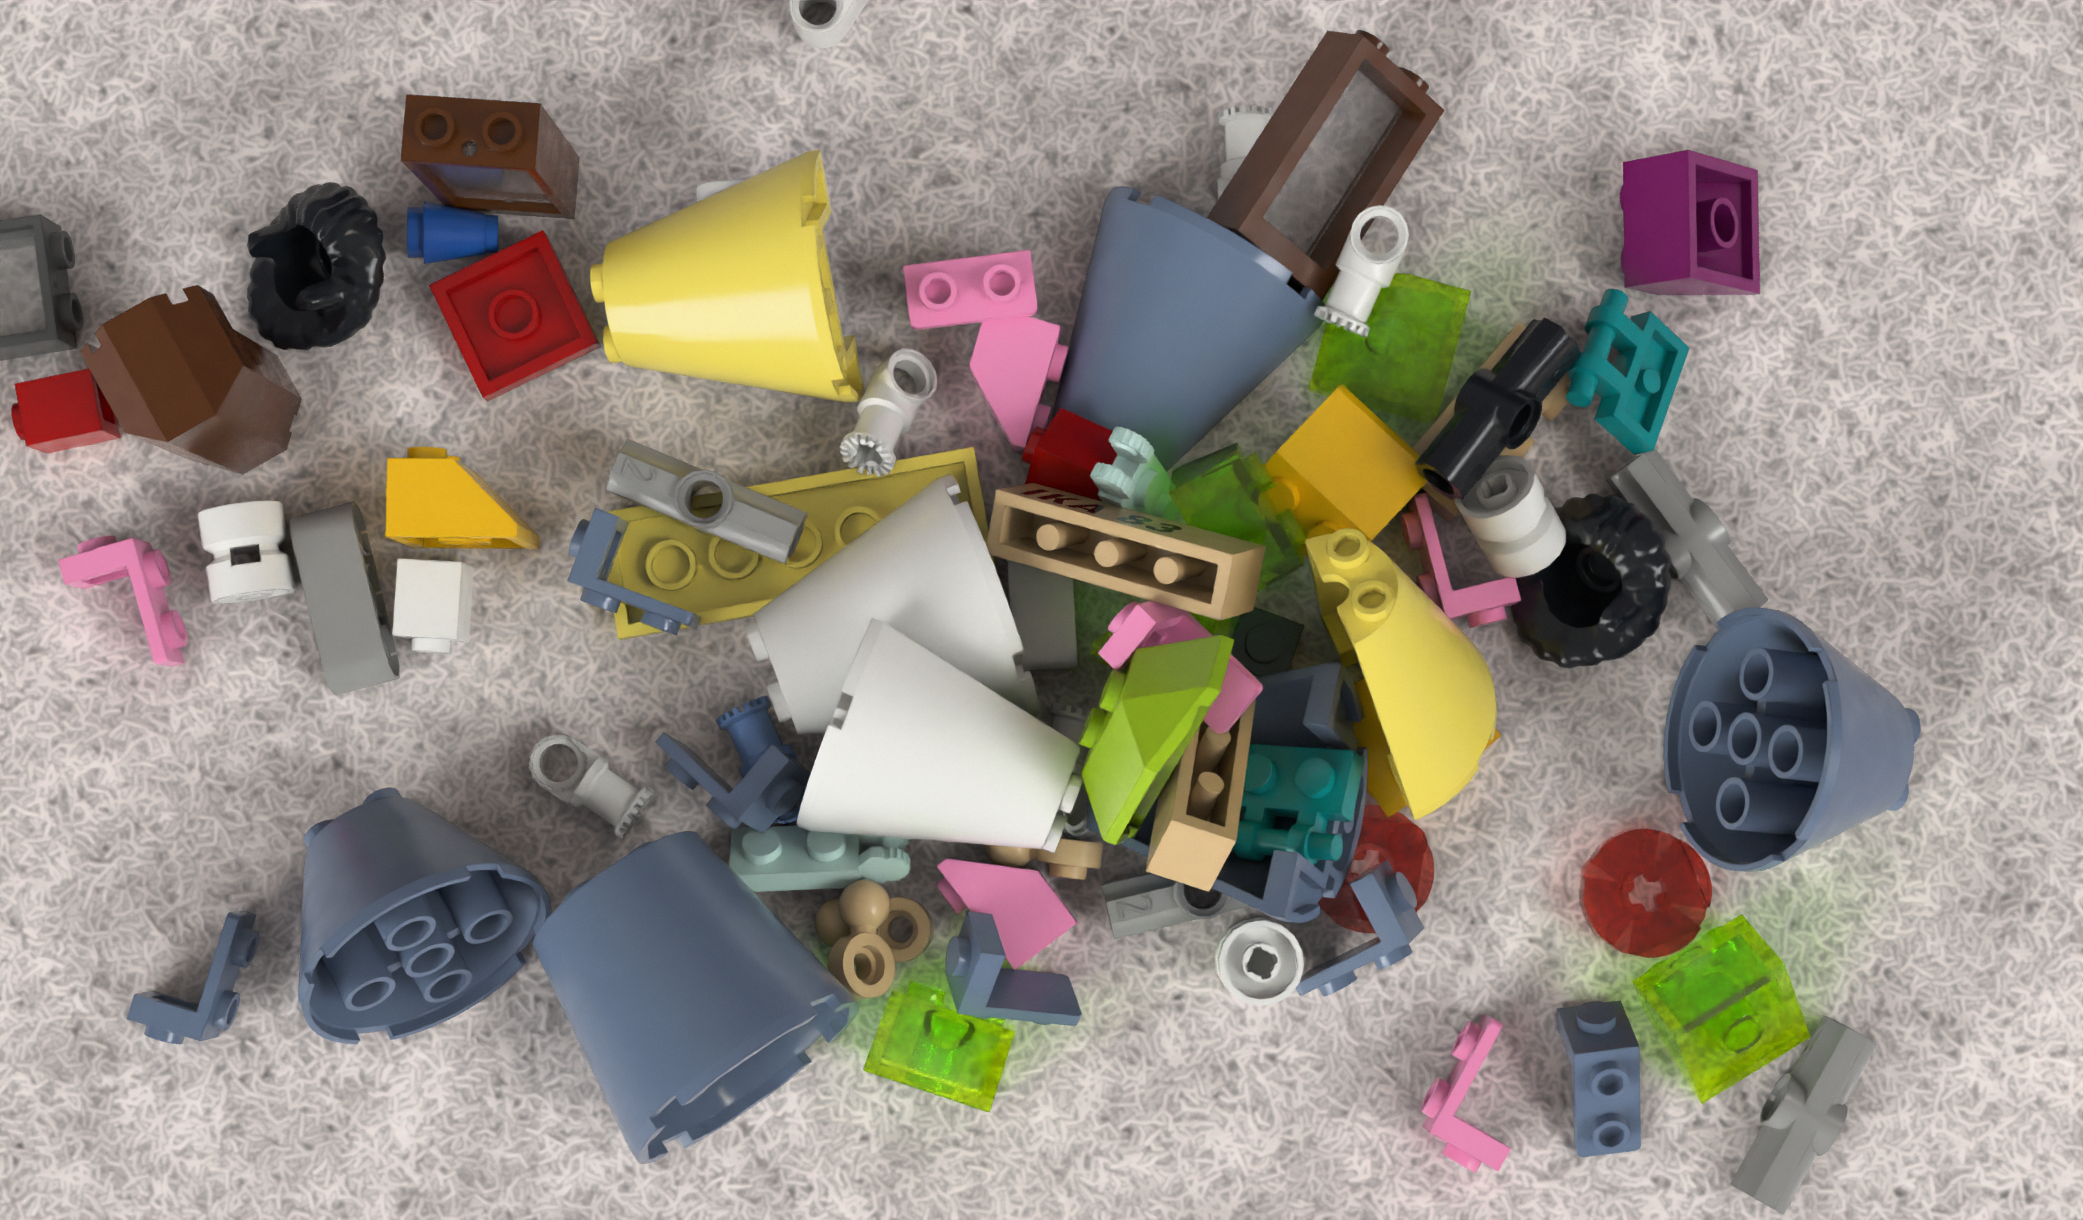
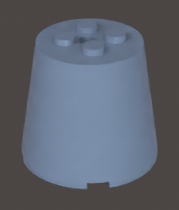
(685, 992)

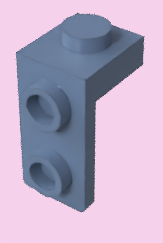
(595, 549)
(758, 799)
(1390, 909)
(990, 991)
(173, 1018)
(1603, 1077)

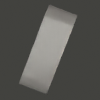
(342, 600)

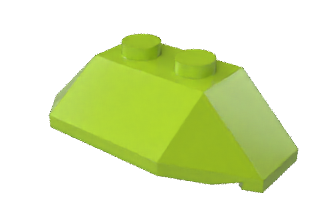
(1147, 727)

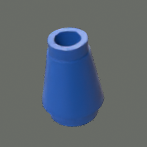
(449, 233)

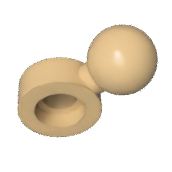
(1068, 861)
(863, 908)
(831, 927)

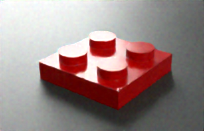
(514, 315)

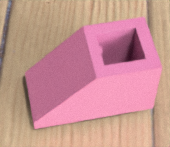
(1012, 370)
(1020, 900)

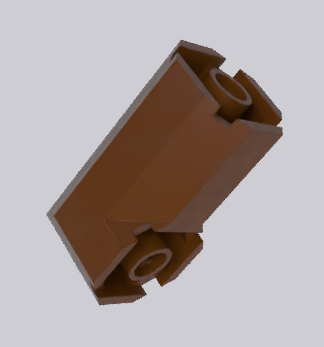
(194, 382)

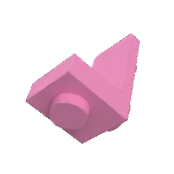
(108, 560)
(1479, 603)
(1158, 624)
(1464, 1142)

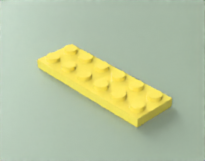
(733, 583)

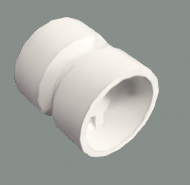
(1513, 518)
(245, 530)
(1259, 961)

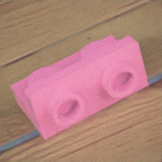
(970, 290)

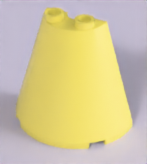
(734, 289)
(1416, 662)

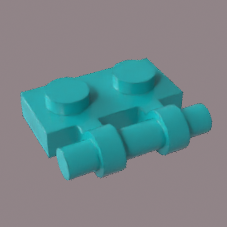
(1640, 382)
(1302, 785)

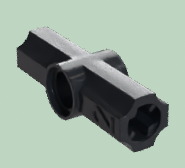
(1498, 408)

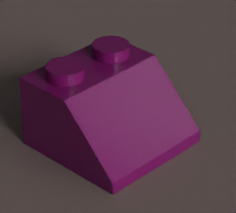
(1690, 225)

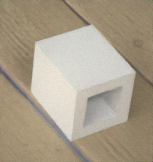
(432, 603)

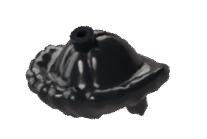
(316, 269)
(1600, 590)

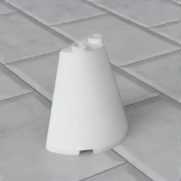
(918, 573)
(936, 756)

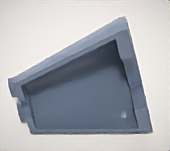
(1176, 324)
(1294, 709)

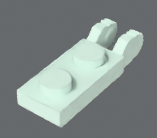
(1135, 477)
(812, 860)

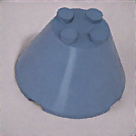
(1780, 742)
(406, 920)

